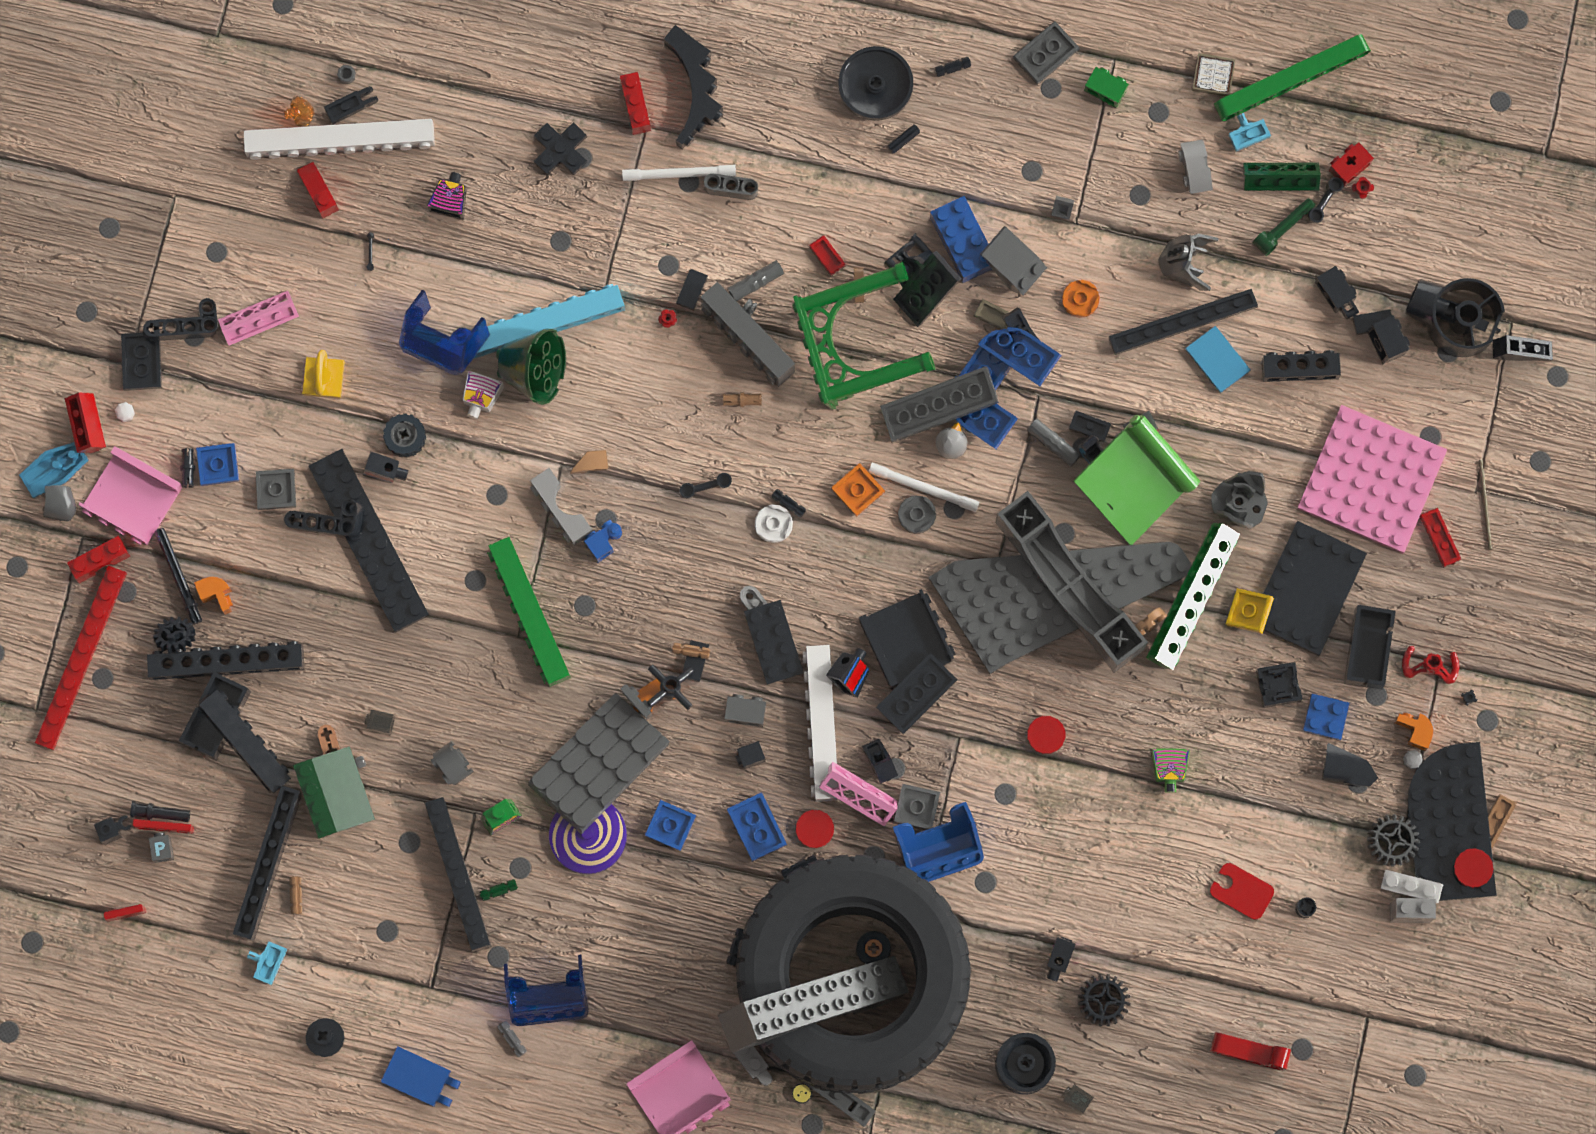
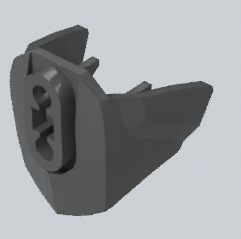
(1177, 257)
(1249, 491)

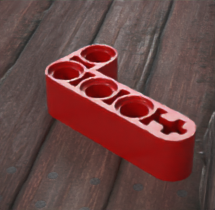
(1250, 1051)

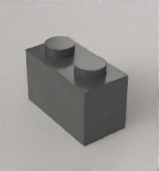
(745, 711)

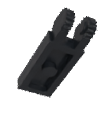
(349, 105)

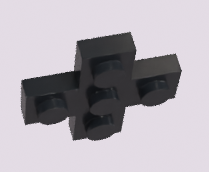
(560, 149)

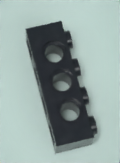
(1272, 373)

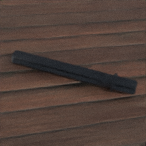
(188, 600)

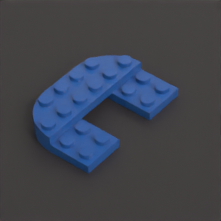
(1000, 353)

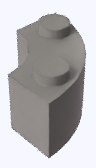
(1197, 172)

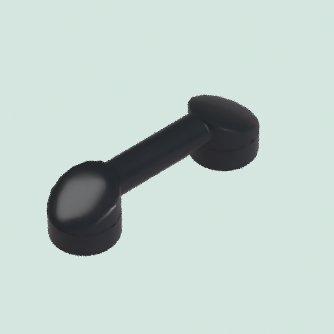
(1333, 186)
(723, 481)

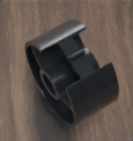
(1427, 304)

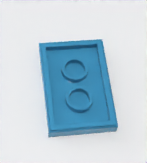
(1217, 359)

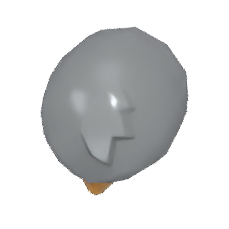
(951, 442)

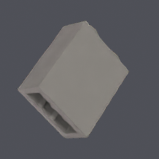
(1412, 910)

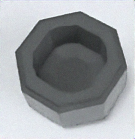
(346, 74)

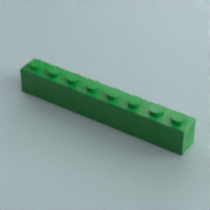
(529, 612)

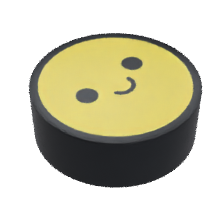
(802, 1093)

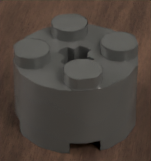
(452, 764)

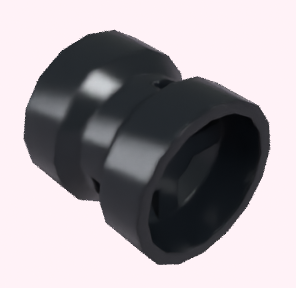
(1305, 904)

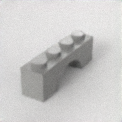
(547, 487)

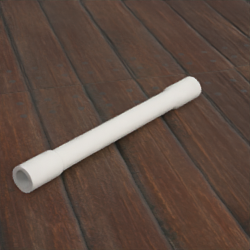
(637, 174)
(962, 501)

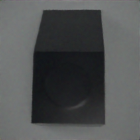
(880, 761)

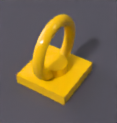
(323, 376)

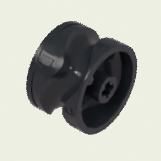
(1040, 1061)

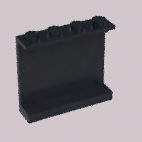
(905, 636)

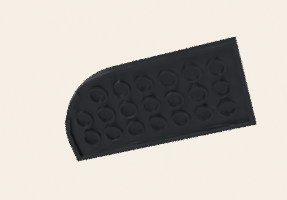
(1451, 816)

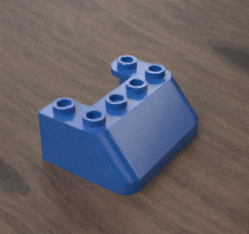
(941, 848)

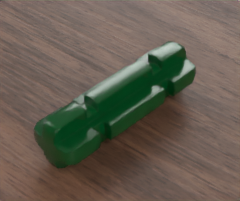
(498, 890)

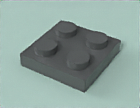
(276, 489)
(917, 806)

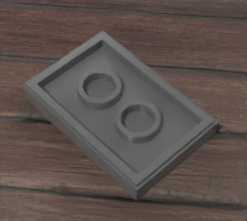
(1046, 53)

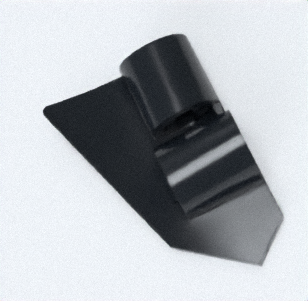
(1347, 768)

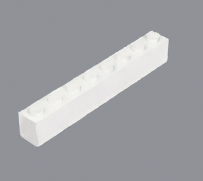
(822, 718)

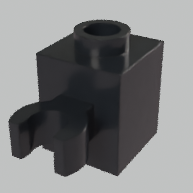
(109, 829)

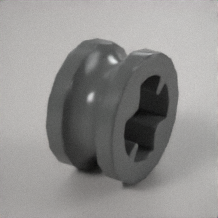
(750, 307)

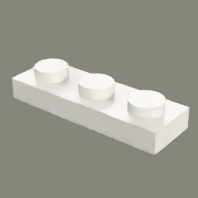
(1411, 886)

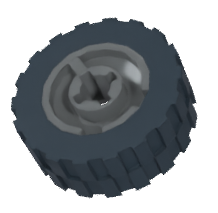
(409, 445)

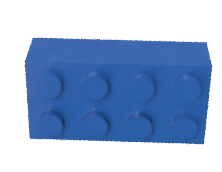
(961, 238)

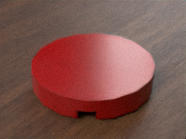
(1046, 734)
(815, 829)
(1473, 868)

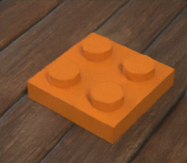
(858, 490)

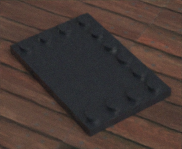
(1310, 587)

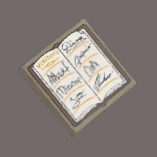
(1213, 74)

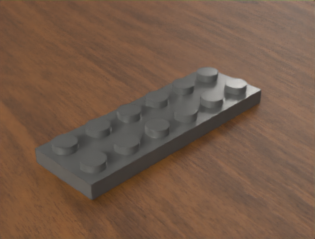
(939, 404)

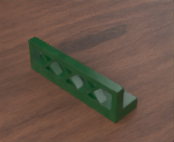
(1282, 178)

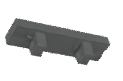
(859, 1112)

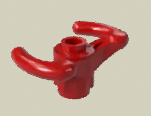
(1431, 665)

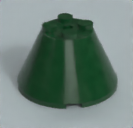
(534, 364)

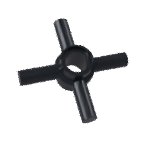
(667, 693)

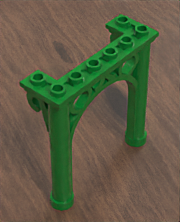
(817, 303)

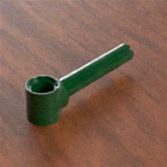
(1267, 241)

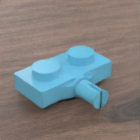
(1248, 133)
(268, 962)

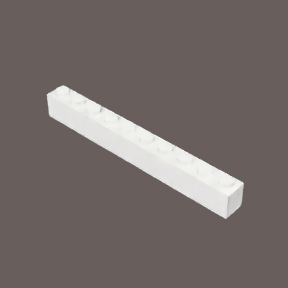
(339, 138)

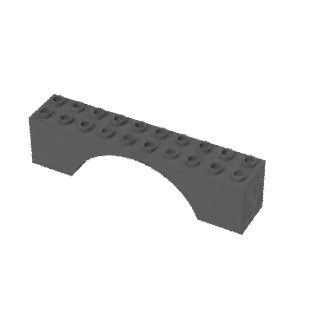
(1044, 551)
(812, 1002)

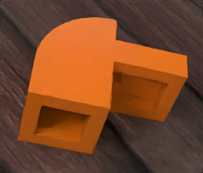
(213, 588)
(1421, 729)

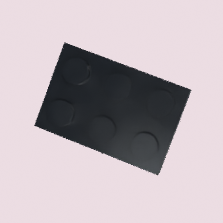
(140, 362)

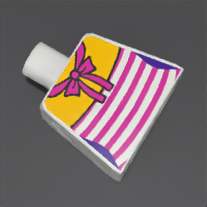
(481, 393)

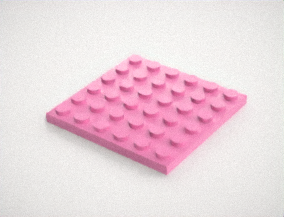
(1372, 479)

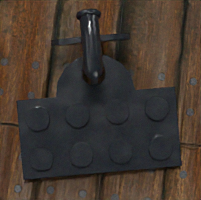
(927, 283)

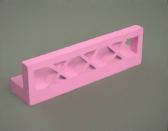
(259, 319)
(860, 787)

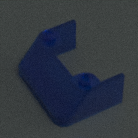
(435, 348)
(548, 1001)

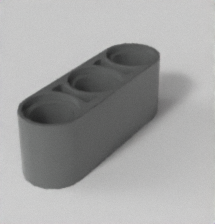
(723, 180)

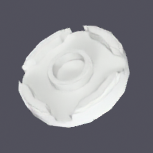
(773, 523)

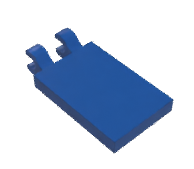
(418, 1077)

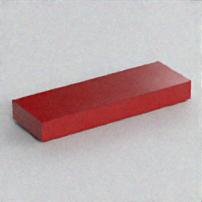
(1440, 537)
(163, 826)

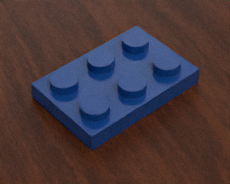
(757, 827)

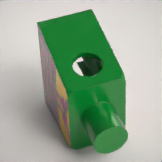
(500, 816)

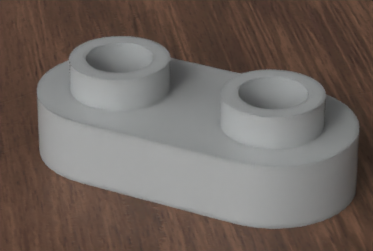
(757, 599)

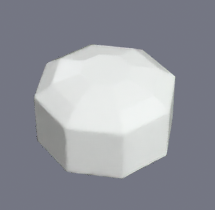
(124, 412)

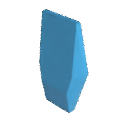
(53, 468)

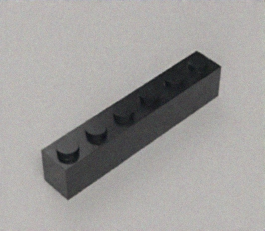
(243, 740)

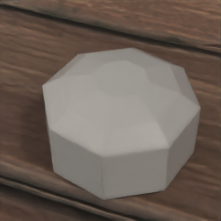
(1412, 759)

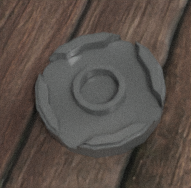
(917, 514)

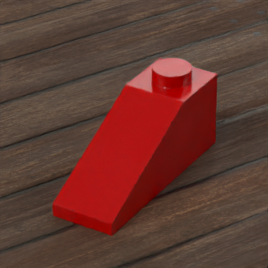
(318, 190)

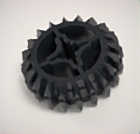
(1113, 1001)

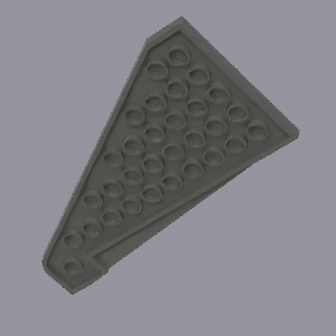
(1011, 611)

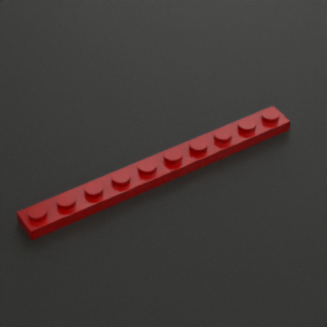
(80, 658)

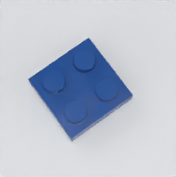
(217, 464)
(1326, 717)
(670, 825)

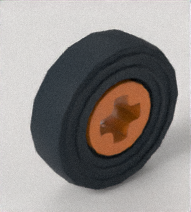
(866, 941)

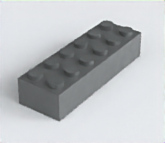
(747, 334)

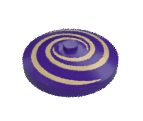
(592, 850)

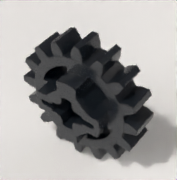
(174, 635)

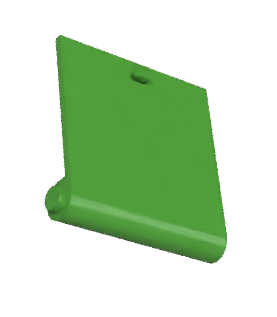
(1137, 479)

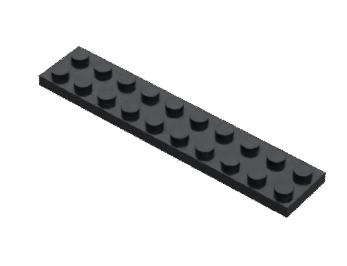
(372, 544)

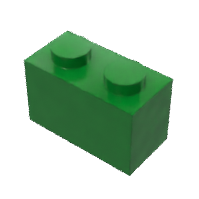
(1106, 86)

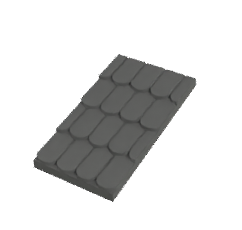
(598, 763)

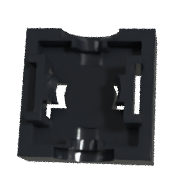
(1284, 686)

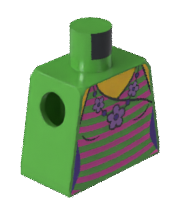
(1170, 766)

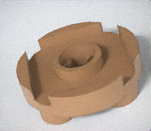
(1149, 622)

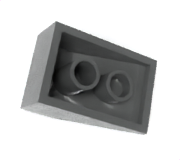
(1013, 261)

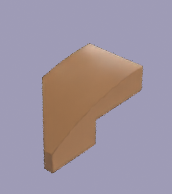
(591, 462)

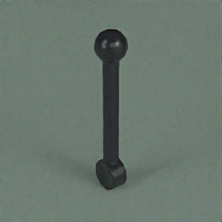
(370, 267)

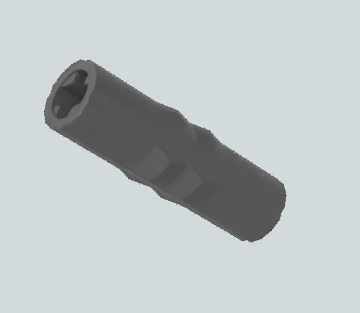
(756, 280)
(1053, 442)

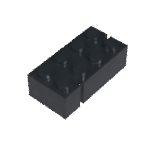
(1369, 647)
(199, 732)

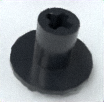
(325, 1037)

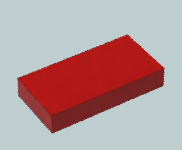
(827, 255)
(124, 912)

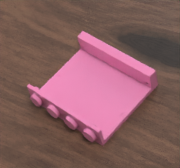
(131, 497)
(679, 1091)

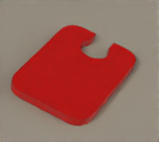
(1246, 895)

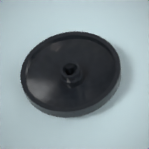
(875, 83)

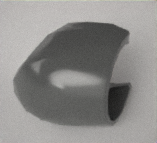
(59, 503)

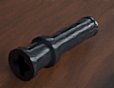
(150, 811)

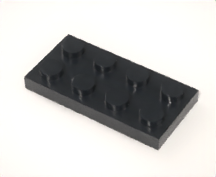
(773, 642)
(916, 693)

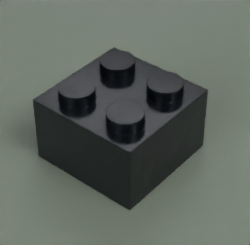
(1388, 339)

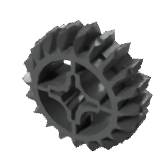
(1385, 838)

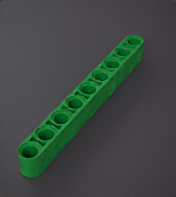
(1292, 77)

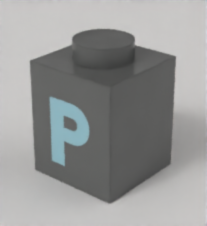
(161, 848)

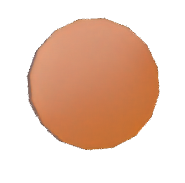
(1080, 298)

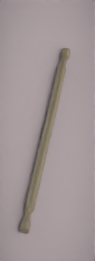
(1485, 504)

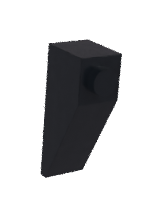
(1521, 349)

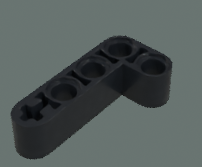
(180, 323)
(323, 521)

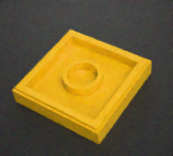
(1249, 611)

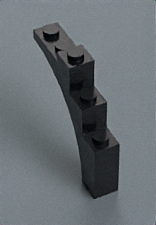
(703, 107)

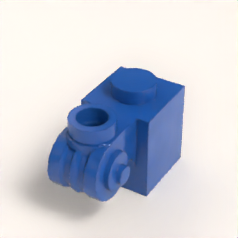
(598, 541)

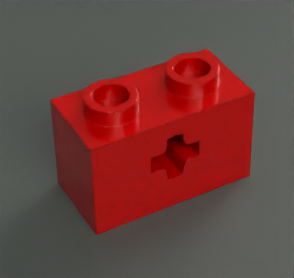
(1361, 160)

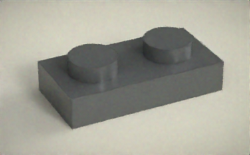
(631, 694)

